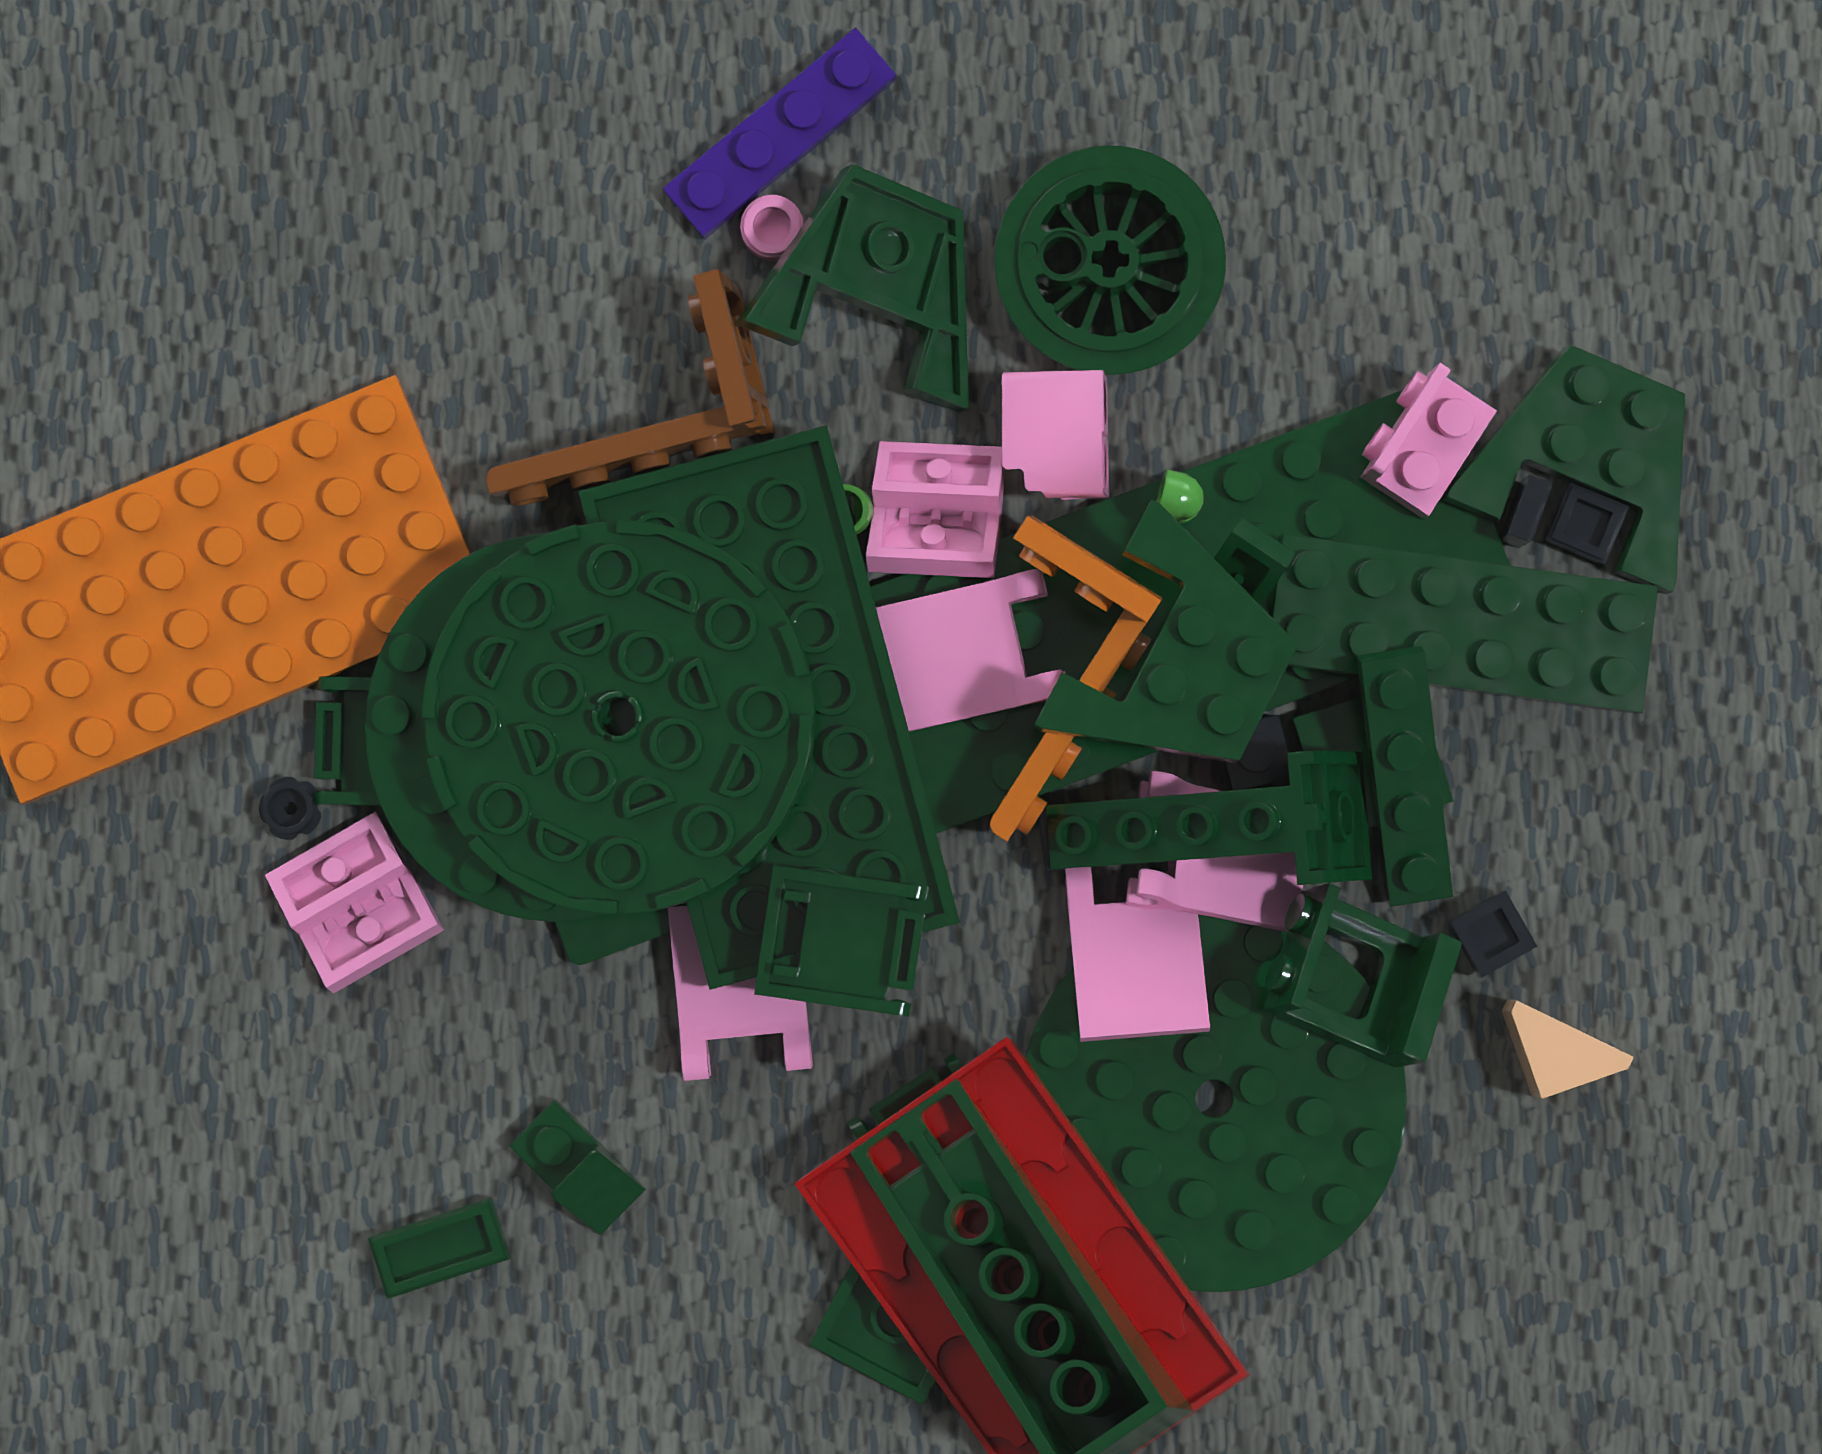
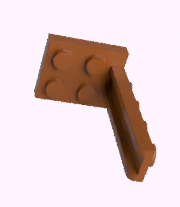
(729, 372)

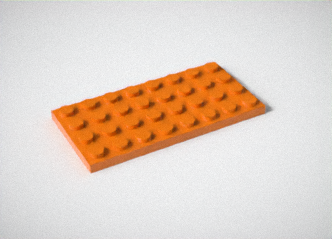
(215, 587)

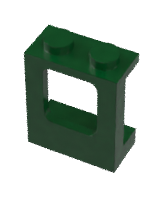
(1404, 993)

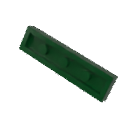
(1405, 776)

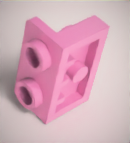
(1427, 441)

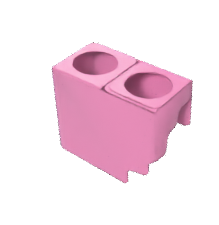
(1057, 432)

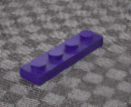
(780, 133)

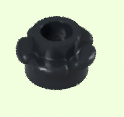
(273, 810)

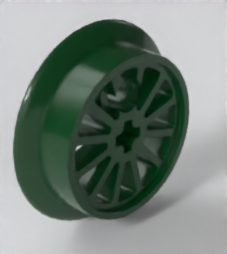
(1141, 179)

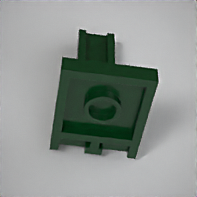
(1315, 817)

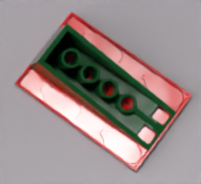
(991, 1228)

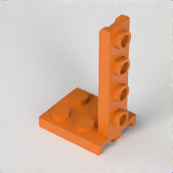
(1123, 646)

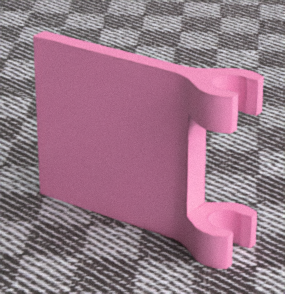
(962, 652)
(1234, 888)
(1134, 967)
(727, 1009)

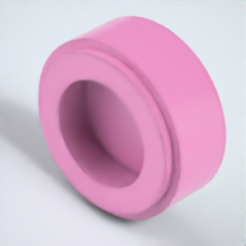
(770, 226)

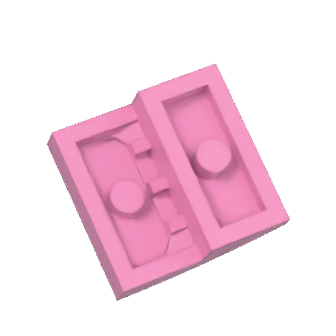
(936, 509)
(354, 902)

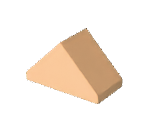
(1556, 1054)

